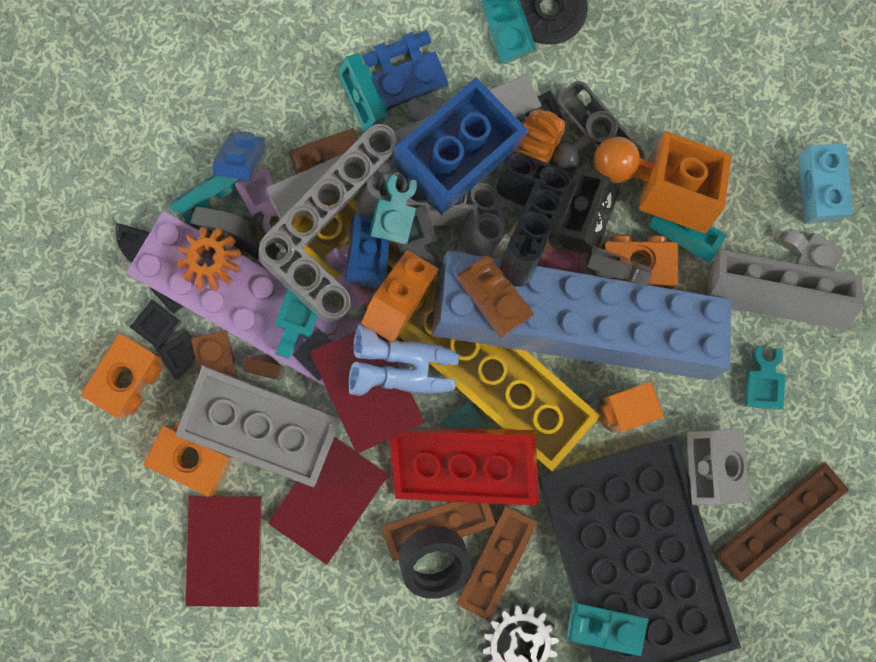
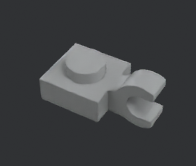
(813, 251)

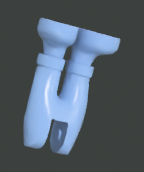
(419, 354)

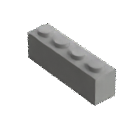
(786, 289)

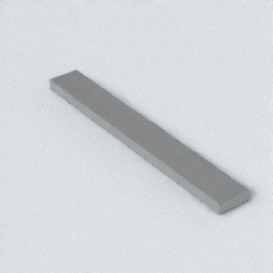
(515, 95)

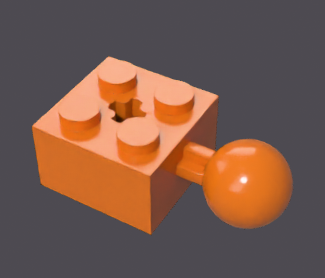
(681, 178)

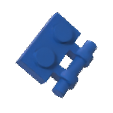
(410, 79)

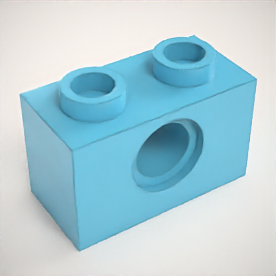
(825, 183)

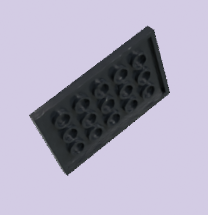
(641, 551)

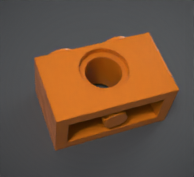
(658, 253)
(399, 296)
(104, 385)
(630, 408)
(167, 459)

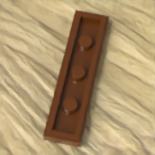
(781, 521)

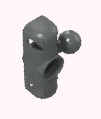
(581, 118)

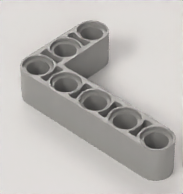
(320, 215)

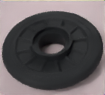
(557, 27)

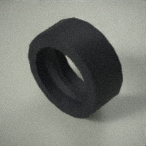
(440, 583)

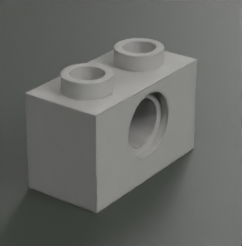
(717, 467)

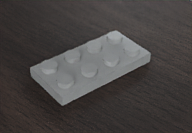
(258, 426)

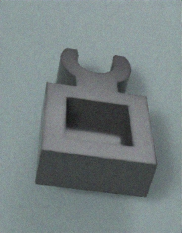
(420, 236)
(610, 265)

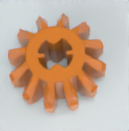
(542, 136)
(222, 258)

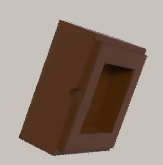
(264, 366)

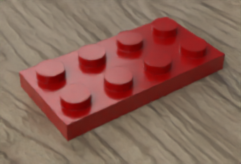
(466, 465)

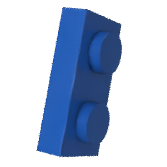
(239, 156)
(366, 254)

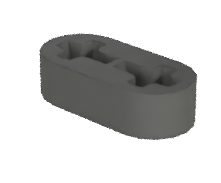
(227, 222)

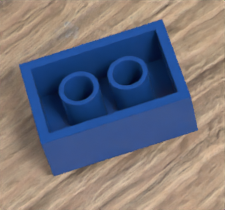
(458, 145)

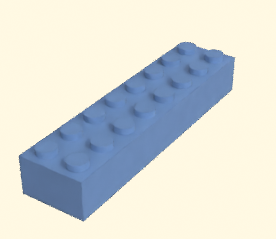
(596, 321)

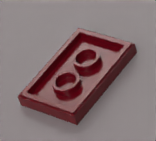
(367, 417)
(325, 514)
(223, 551)

